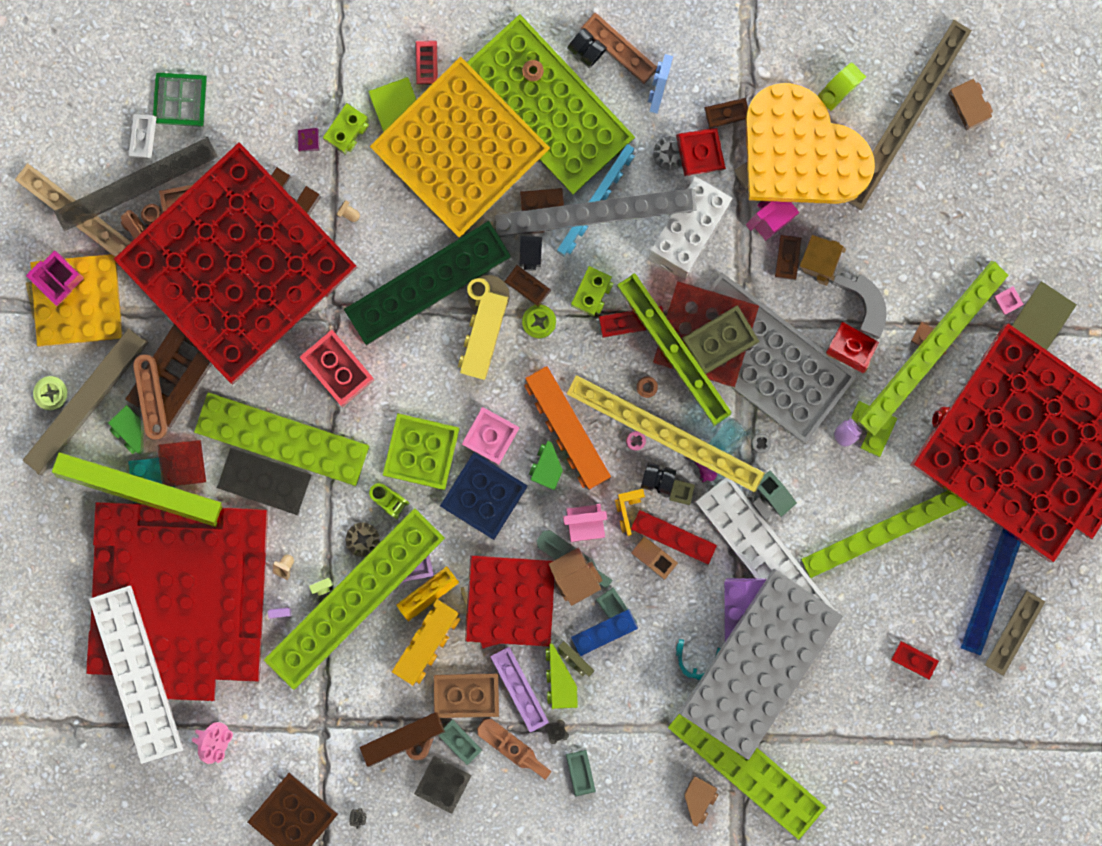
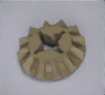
(352, 537)

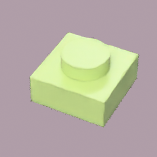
(321, 587)

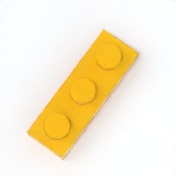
(427, 593)

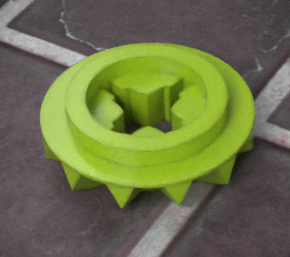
(537, 331)

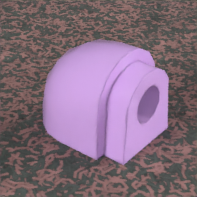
(847, 433)

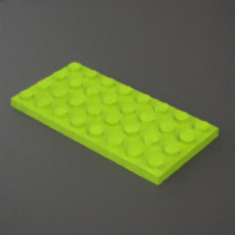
(556, 107)

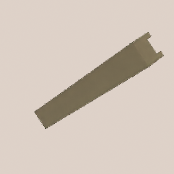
(85, 401)

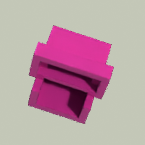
(772, 217)
(55, 277)

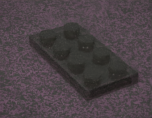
(264, 481)

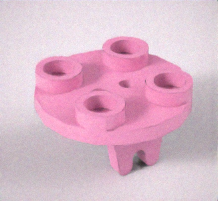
(213, 742)

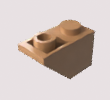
(654, 558)
(698, 797)

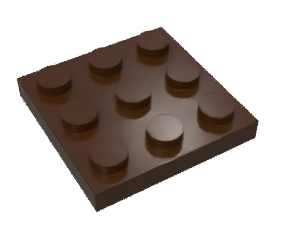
(292, 815)

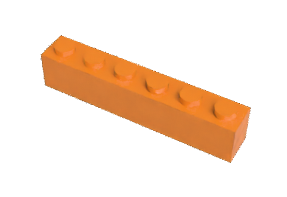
(567, 427)

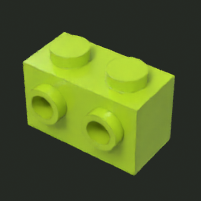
(346, 129)
(591, 291)

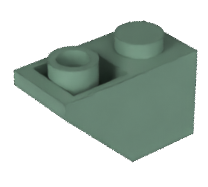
(776, 494)

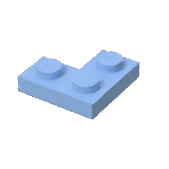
(659, 81)

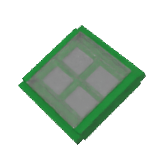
(180, 99)

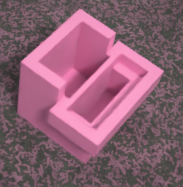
(585, 523)

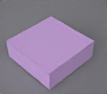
(282, 612)

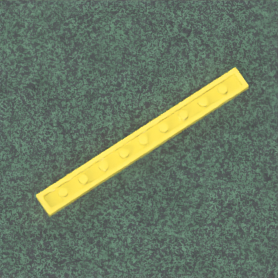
(665, 433)

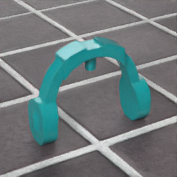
(679, 650)

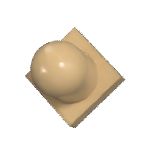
(348, 212)
(283, 567)

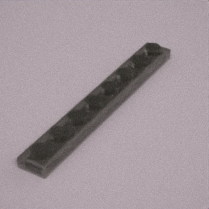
(135, 184)

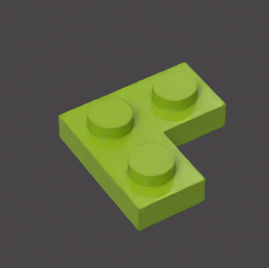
(874, 444)

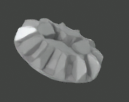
(662, 159)

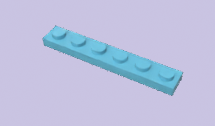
(601, 193)

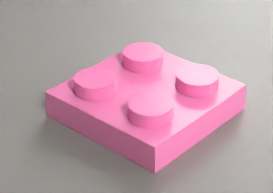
(490, 436)

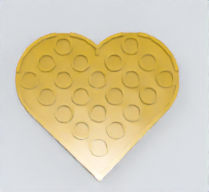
(799, 152)

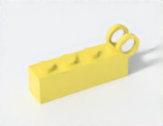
(484, 333)

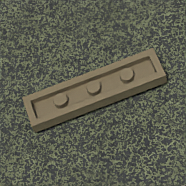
(1014, 633)

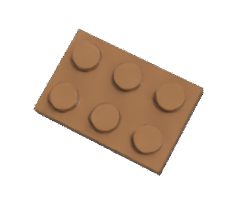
(466, 695)

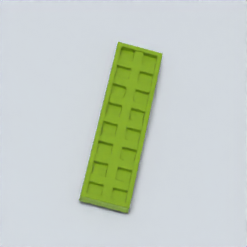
(281, 439)
(757, 778)

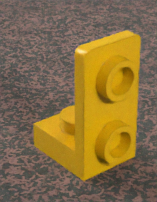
(631, 497)

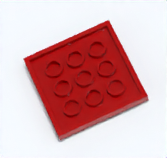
(509, 601)

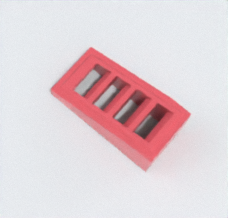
(426, 80)

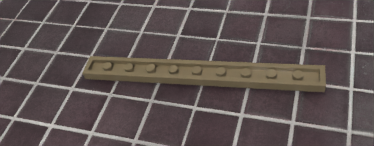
(914, 105)

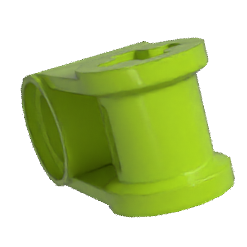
(389, 500)

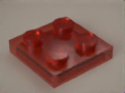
(181, 463)

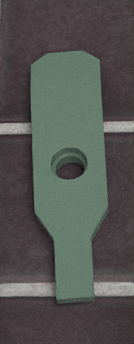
(557, 547)

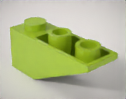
(563, 688)

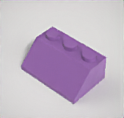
(738, 597)

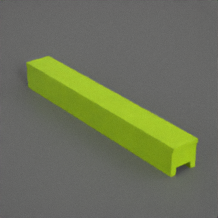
(674, 349)
(137, 489)

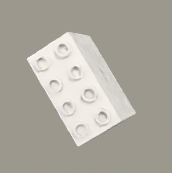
(689, 232)

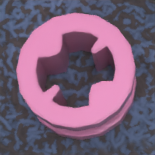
(636, 447)

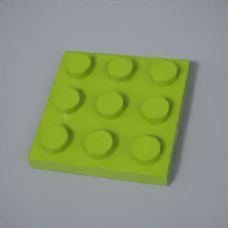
(421, 451)

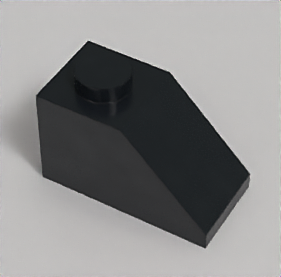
(530, 252)

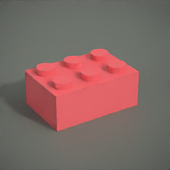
(337, 368)

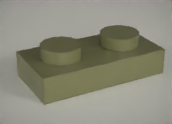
(581, 666)

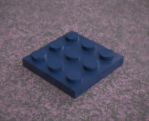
(483, 496)

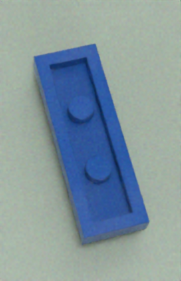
(604, 632)

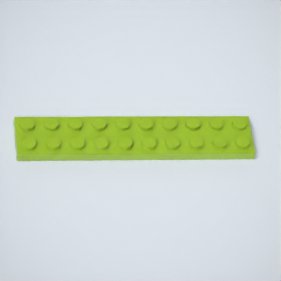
(354, 598)

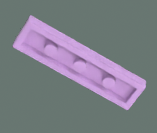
(519, 689)

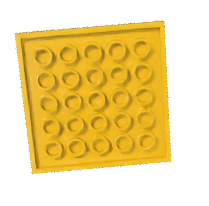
(459, 147)

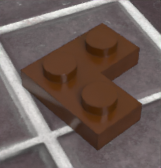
(541, 199)

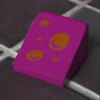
(308, 140)

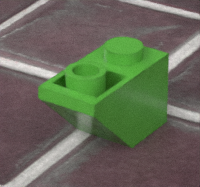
(130, 428)
(548, 469)

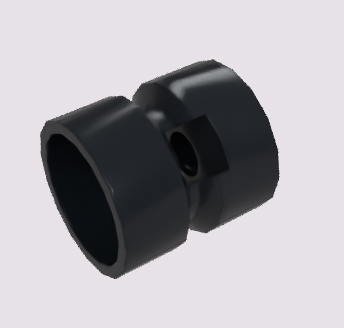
(587, 48)
(658, 478)

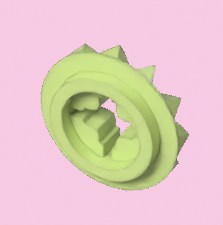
(42, 387)

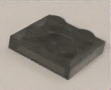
(442, 784)

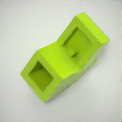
(841, 86)

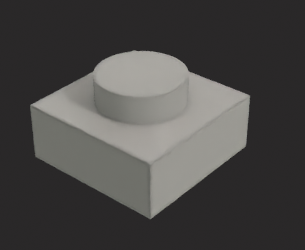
(762, 507)

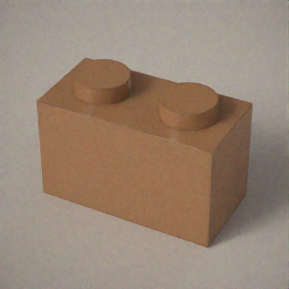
(971, 104)

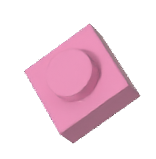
(1008, 300)

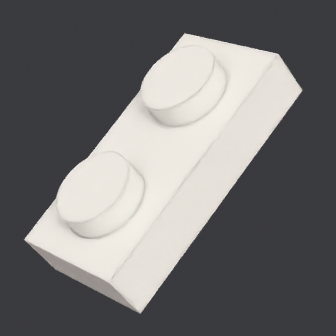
(142, 136)

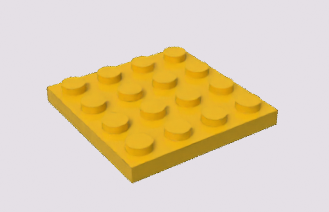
(88, 312)

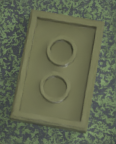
(1044, 315)
(721, 339)

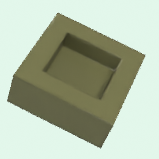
(682, 492)

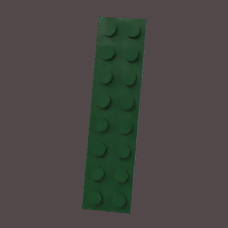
(427, 283)

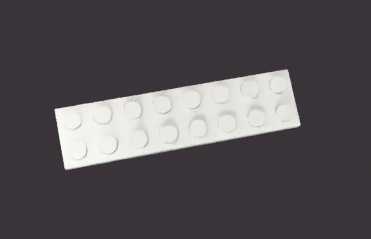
(752, 536)
(136, 674)

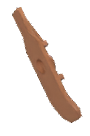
(503, 740)

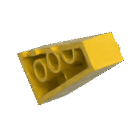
(426, 642)

